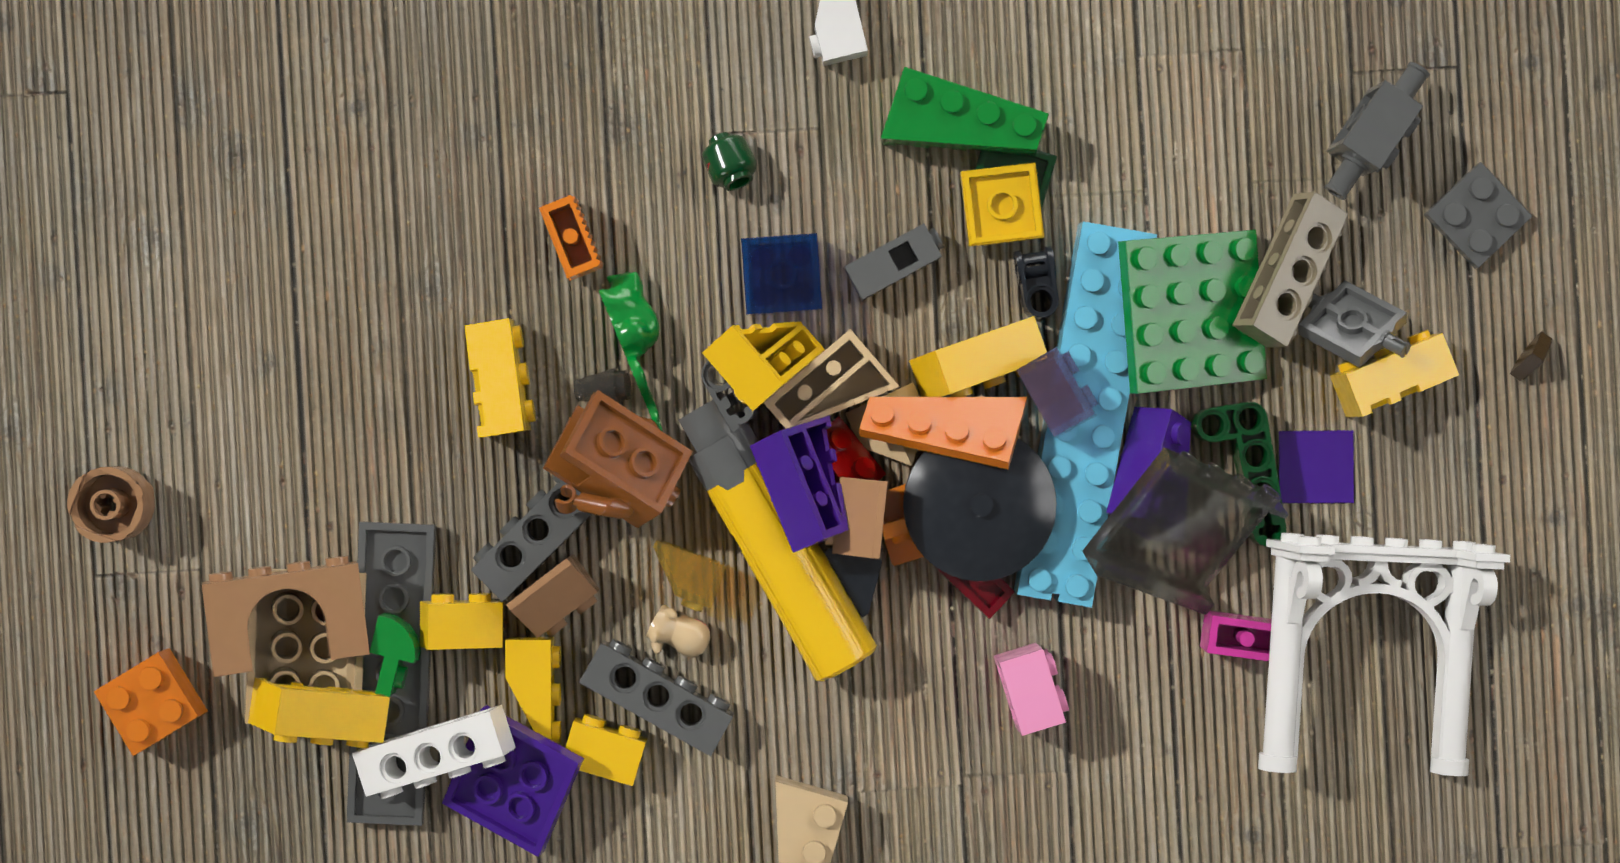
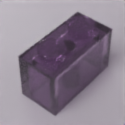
(1057, 391)

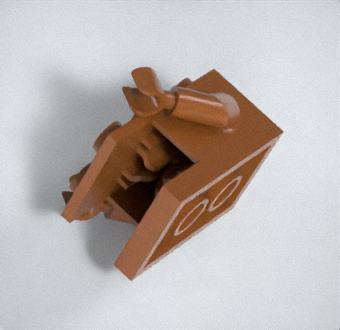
(616, 463)

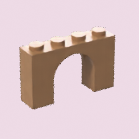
(231, 601)

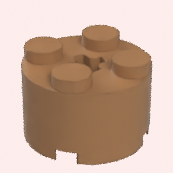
(94, 516)

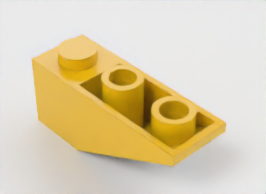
(531, 677)

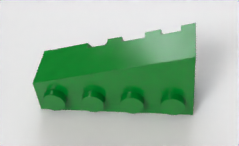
(956, 117)

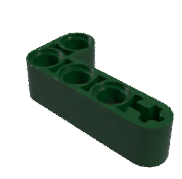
(1241, 440)

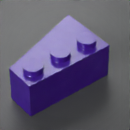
(1147, 435)
(802, 482)

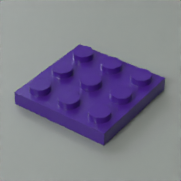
(520, 795)

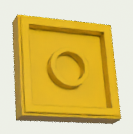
(1002, 204)

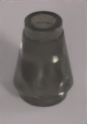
(611, 382)

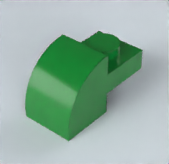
(397, 643)

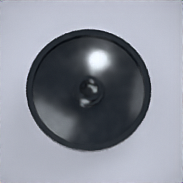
(978, 516)

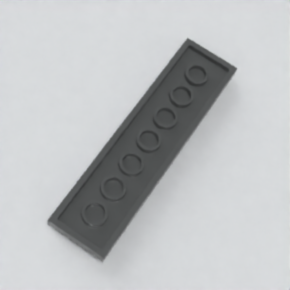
(398, 576)

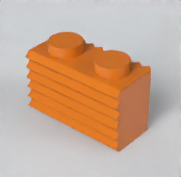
(571, 237)

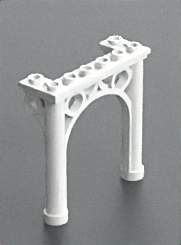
(1299, 577)

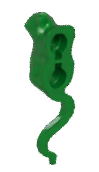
(634, 326)

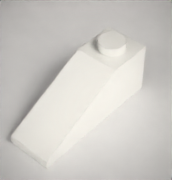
(838, 32)

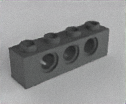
(504, 578)
(702, 734)

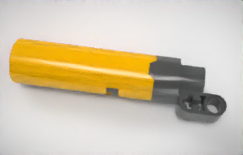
(796, 583)

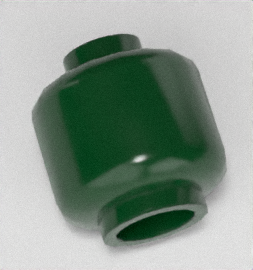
(729, 161)

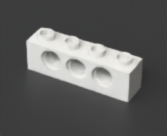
(378, 762)

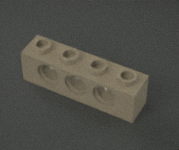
(1274, 281)

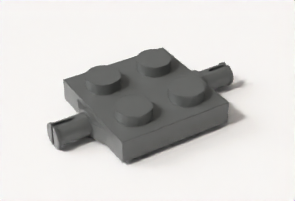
(1354, 324)

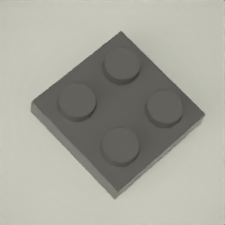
(1477, 215)

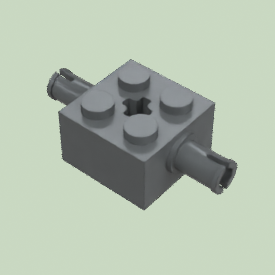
(1375, 128)

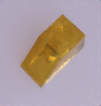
(690, 574)

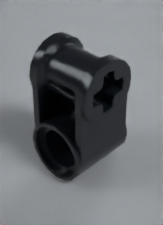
(1036, 280)

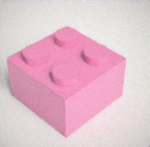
(1030, 688)

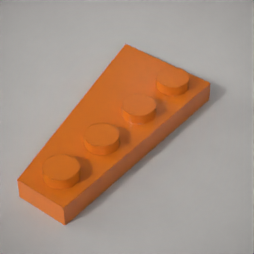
(956, 427)

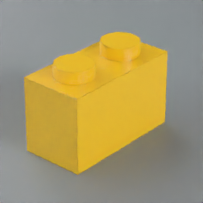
(461, 623)
(607, 750)

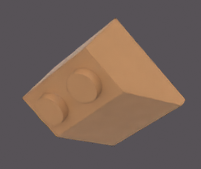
(865, 518)
(554, 597)

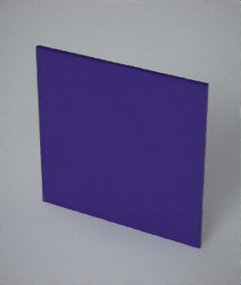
(1316, 466)

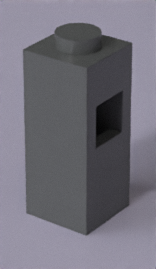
(894, 261)

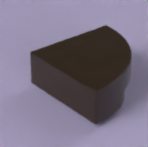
(1532, 356)

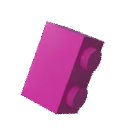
(1236, 635)

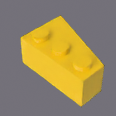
(499, 377)

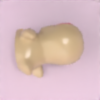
(682, 633)

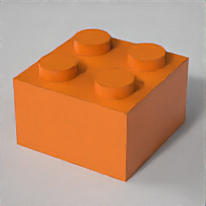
(150, 701)

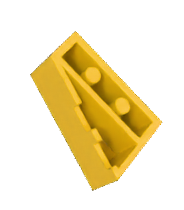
(762, 359)
(978, 360)
(1390, 377)
(318, 713)

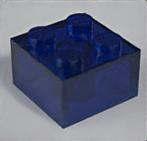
(781, 274)

